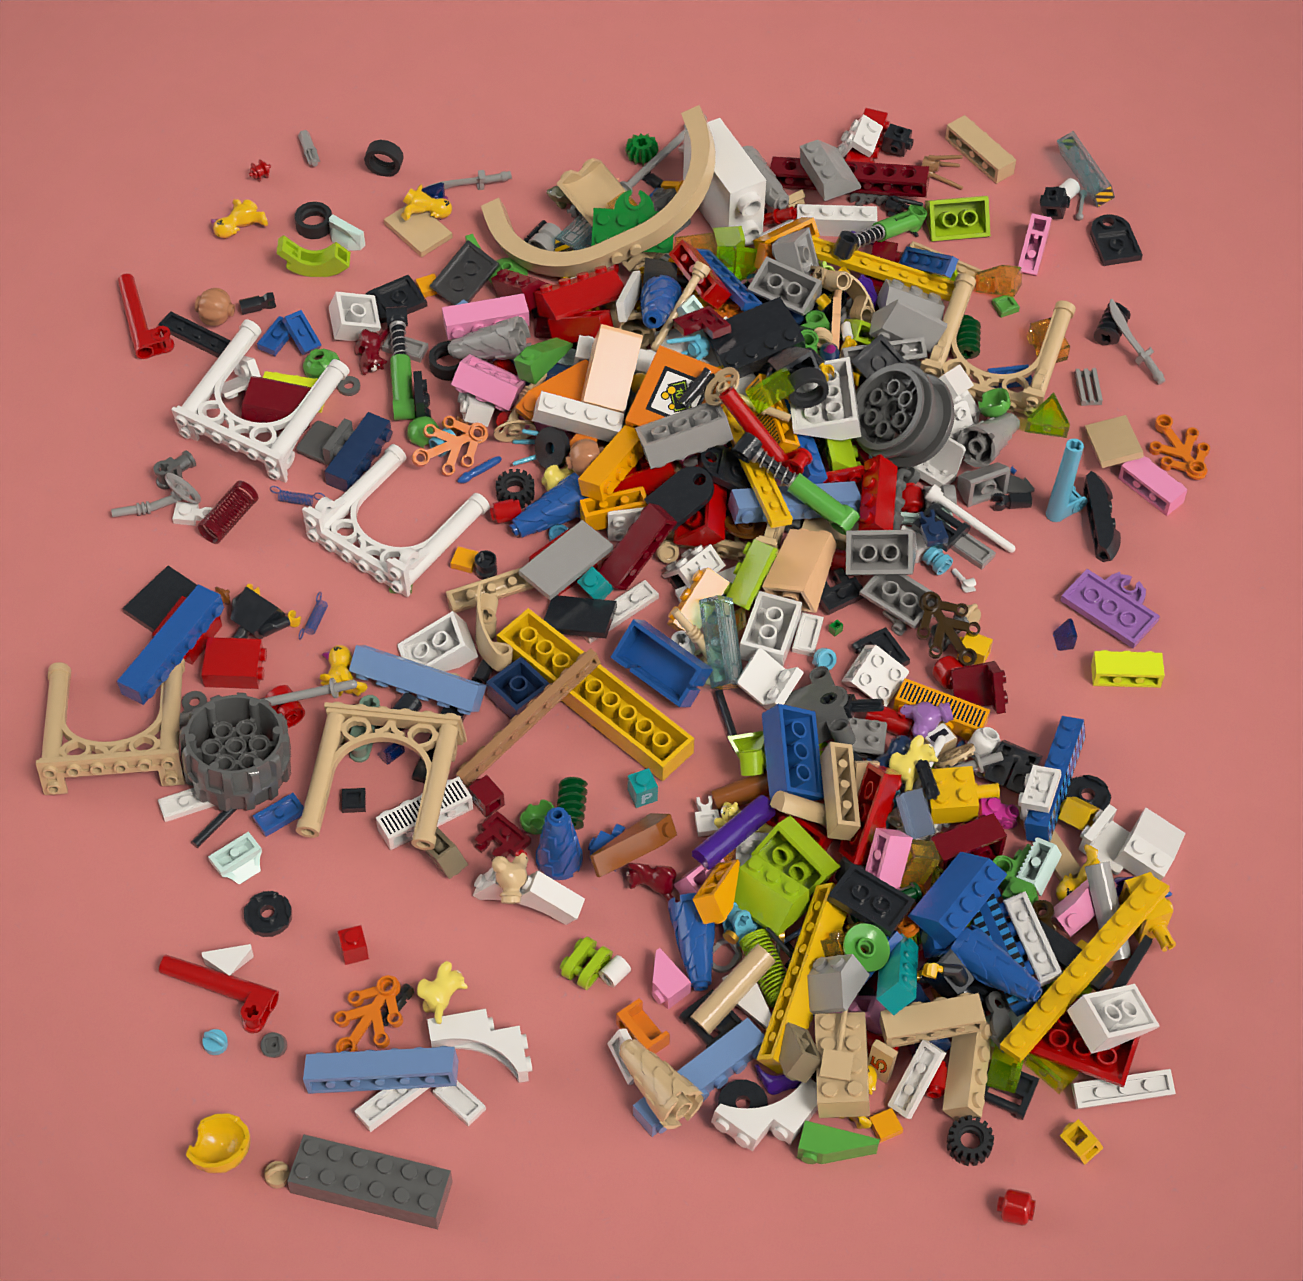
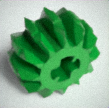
(641, 148)

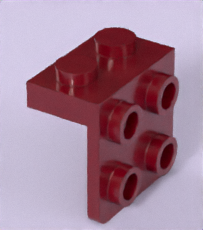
(981, 685)

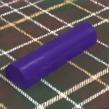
(734, 832)

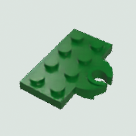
(625, 216)

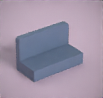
(915, 813)

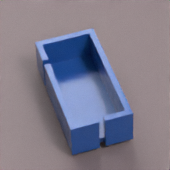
(662, 663)

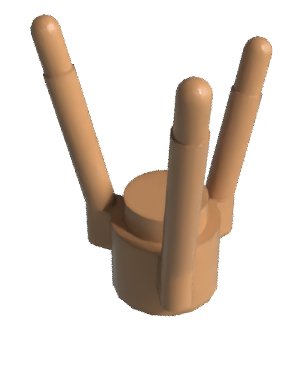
(934, 164)

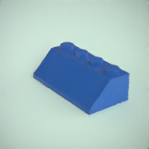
(792, 752)
(957, 897)

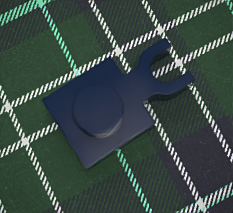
(932, 532)

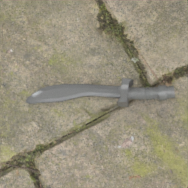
(480, 180)
(1143, 355)

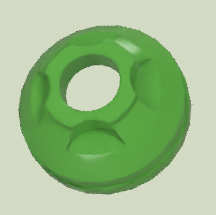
(314, 368)

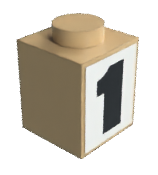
(942, 729)

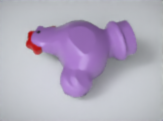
(926, 716)

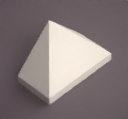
(228, 959)

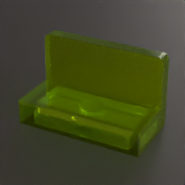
(770, 390)
(1004, 1071)
(1055, 1075)

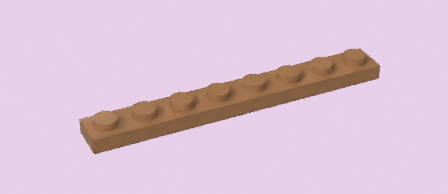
(523, 722)

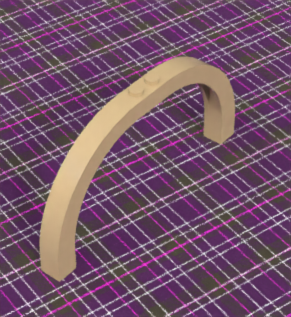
(630, 242)

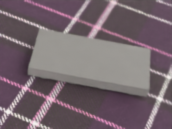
(566, 560)

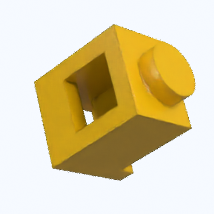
(1088, 1147)

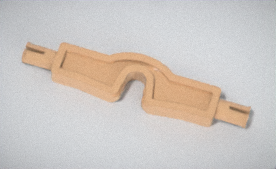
(836, 316)

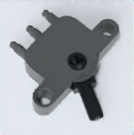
(831, 706)

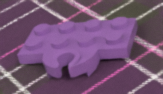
(1112, 606)

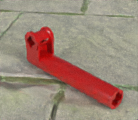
(145, 341)
(794, 460)
(257, 999)

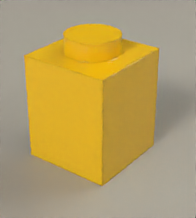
(980, 644)
(1077, 812)

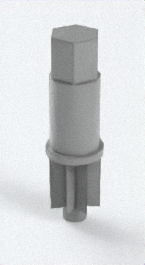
(309, 149)

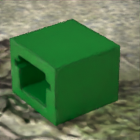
(836, 628)

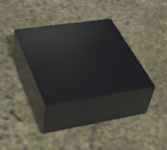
(353, 800)

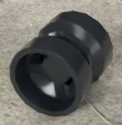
(485, 564)

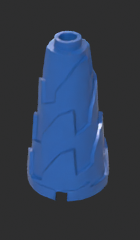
(658, 300)
(553, 508)
(559, 846)
(693, 940)
(993, 965)

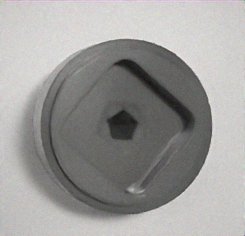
(273, 1045)

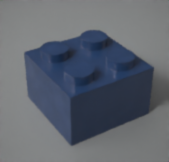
(515, 687)

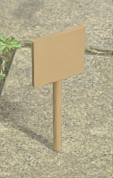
(837, 1063)

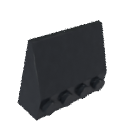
(756, 337)

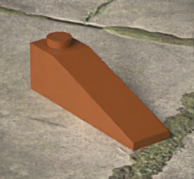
(633, 843)

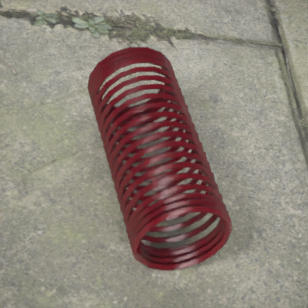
(229, 512)

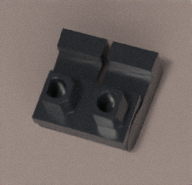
(1014, 758)

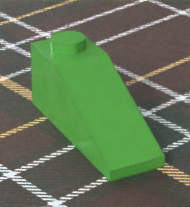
(540, 358)
(828, 1144)

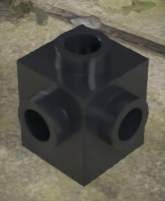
(897, 140)
(1054, 202)

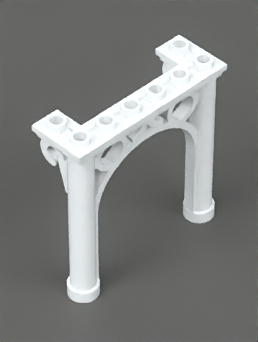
(275, 453)
(414, 560)

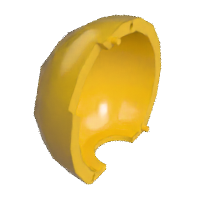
(220, 1143)

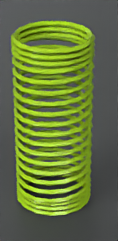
(747, 945)

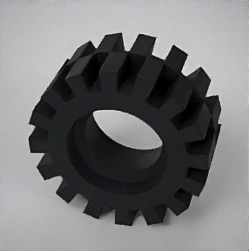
(515, 479)
(975, 1127)

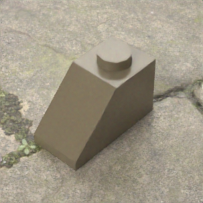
(447, 855)
(798, 1054)

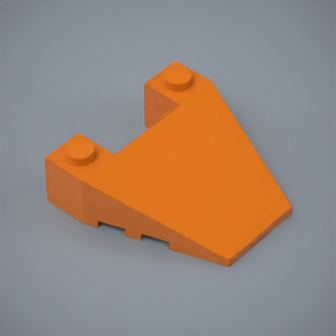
(565, 384)

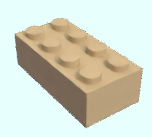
(836, 1096)

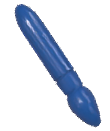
(467, 476)

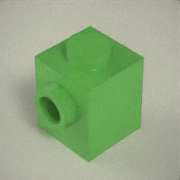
(1018, 886)

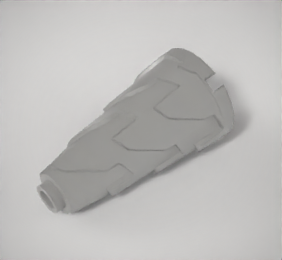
(775, 194)
(497, 341)
(987, 438)

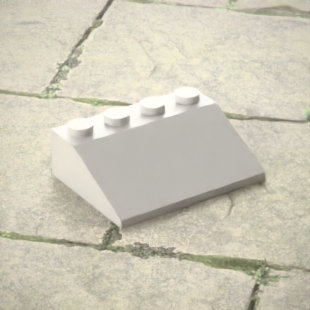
(838, 414)

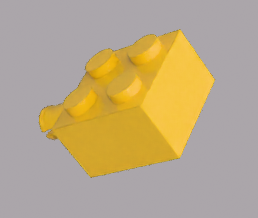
(958, 795)
(1157, 921)

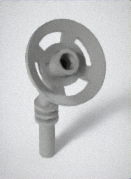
(180, 490)

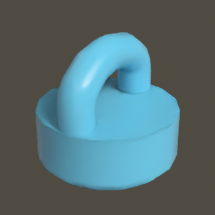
(824, 657)
(215, 1042)

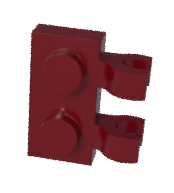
(503, 833)

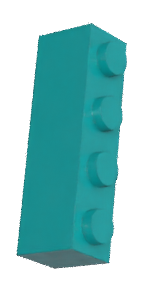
(899, 977)

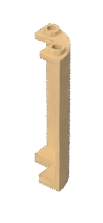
(592, 189)

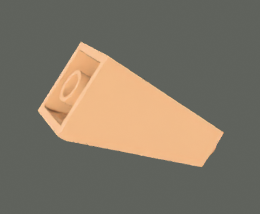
(611, 368)
(802, 567)

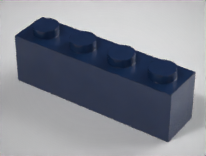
(358, 452)

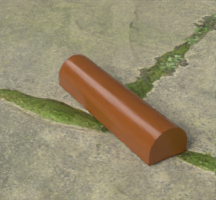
(742, 791)

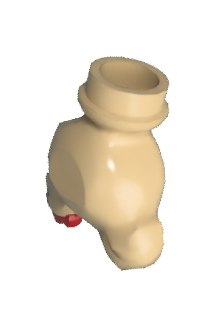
(511, 876)

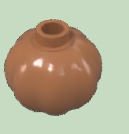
(214, 307)
(582, 455)

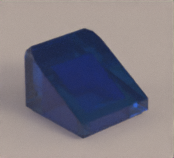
(435, 191)
(1065, 635)
(391, 752)

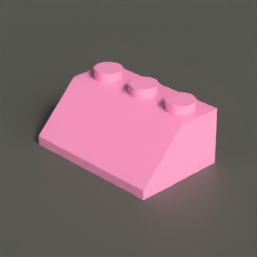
(487, 382)

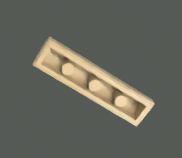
(499, 585)
(799, 807)
(733, 988)

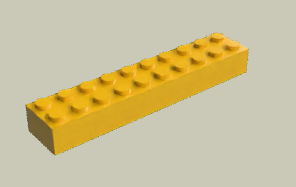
(601, 697)

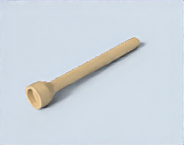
(700, 271)

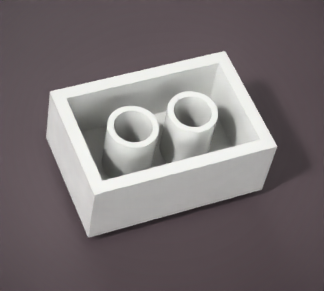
(771, 627)

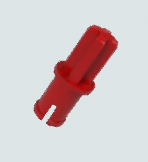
(779, 216)

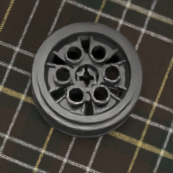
(919, 412)

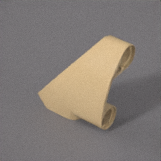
(839, 280)
(495, 654)

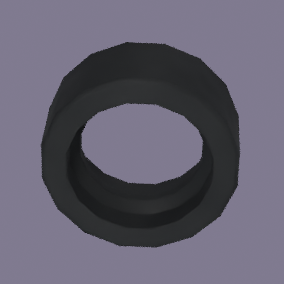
(385, 148)
(312, 209)
(439, 371)
(813, 397)

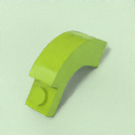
(313, 262)

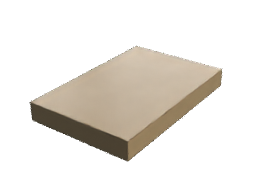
(420, 232)
(1114, 441)

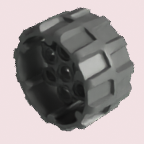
(232, 736)

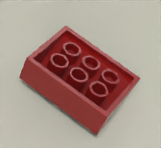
(1067, 1048)

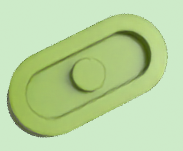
(584, 950)

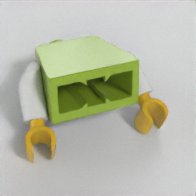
(855, 333)

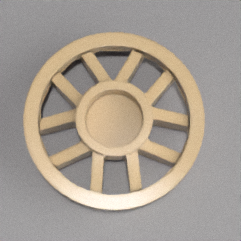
(955, 755)

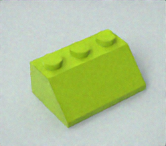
(958, 218)
(841, 454)
(751, 573)
(797, 855)
(770, 895)

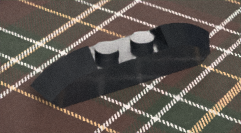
(1099, 510)

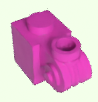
(1005, 814)

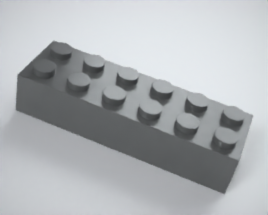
(370, 1181)

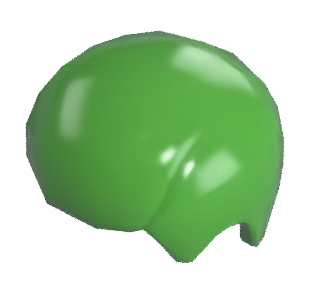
(994, 403)
(415, 430)
(533, 817)

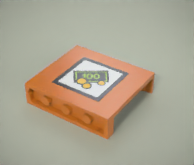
(664, 385)

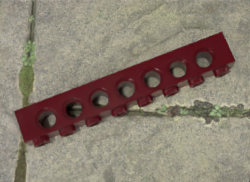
(873, 177)

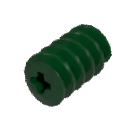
(969, 337)
(572, 798)

